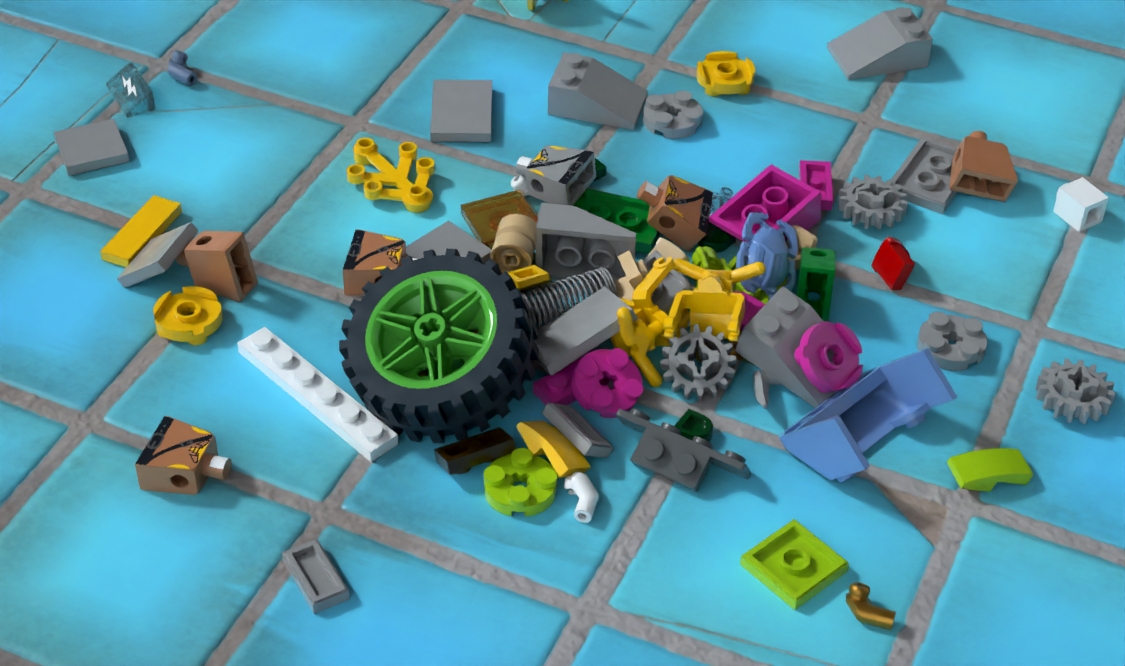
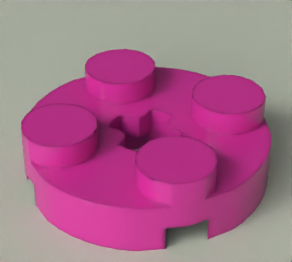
(814, 361)
(612, 365)

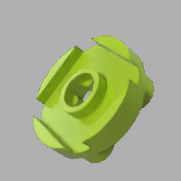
(520, 467)

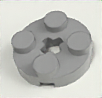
(686, 114)
(967, 334)

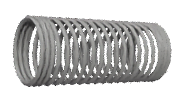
(596, 284)

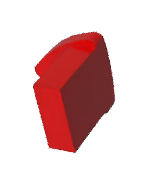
(893, 263)

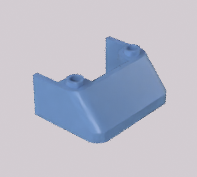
(857, 417)

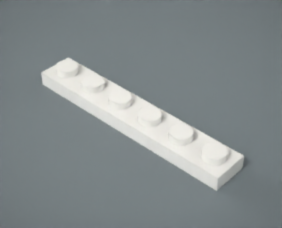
(318, 394)

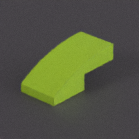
(986, 467)

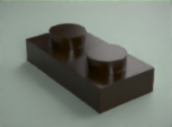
(474, 450)

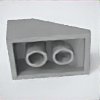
(883, 45)
(594, 93)
(579, 242)
(772, 339)

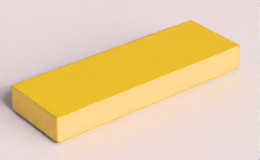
(136, 233)

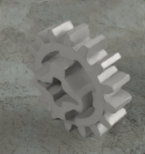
(872, 202)
(711, 362)
(1075, 391)

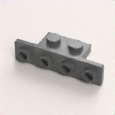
(677, 457)

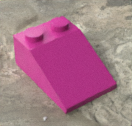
(772, 194)

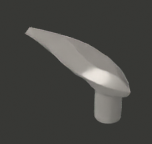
(761, 386)

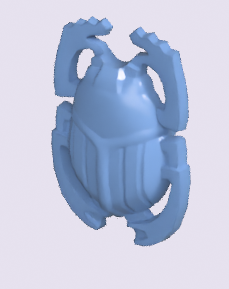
(771, 249)

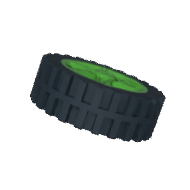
(425, 322)

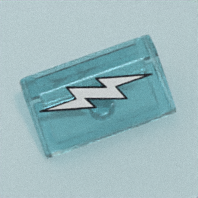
(131, 91)

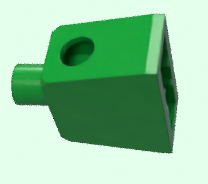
(817, 276)

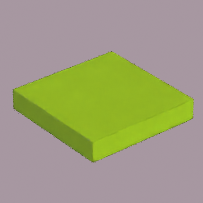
(794, 564)

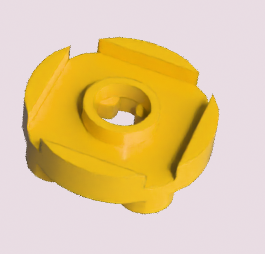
(737, 79)
(194, 328)

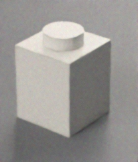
(1080, 204)

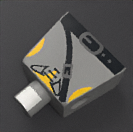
(558, 174)

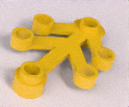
(414, 197)

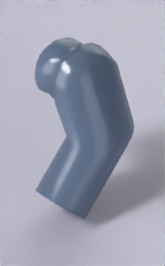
(178, 68)

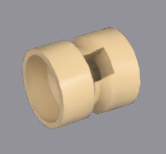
(514, 243)

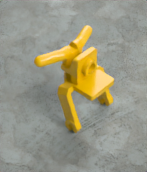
(713, 300)
(648, 329)

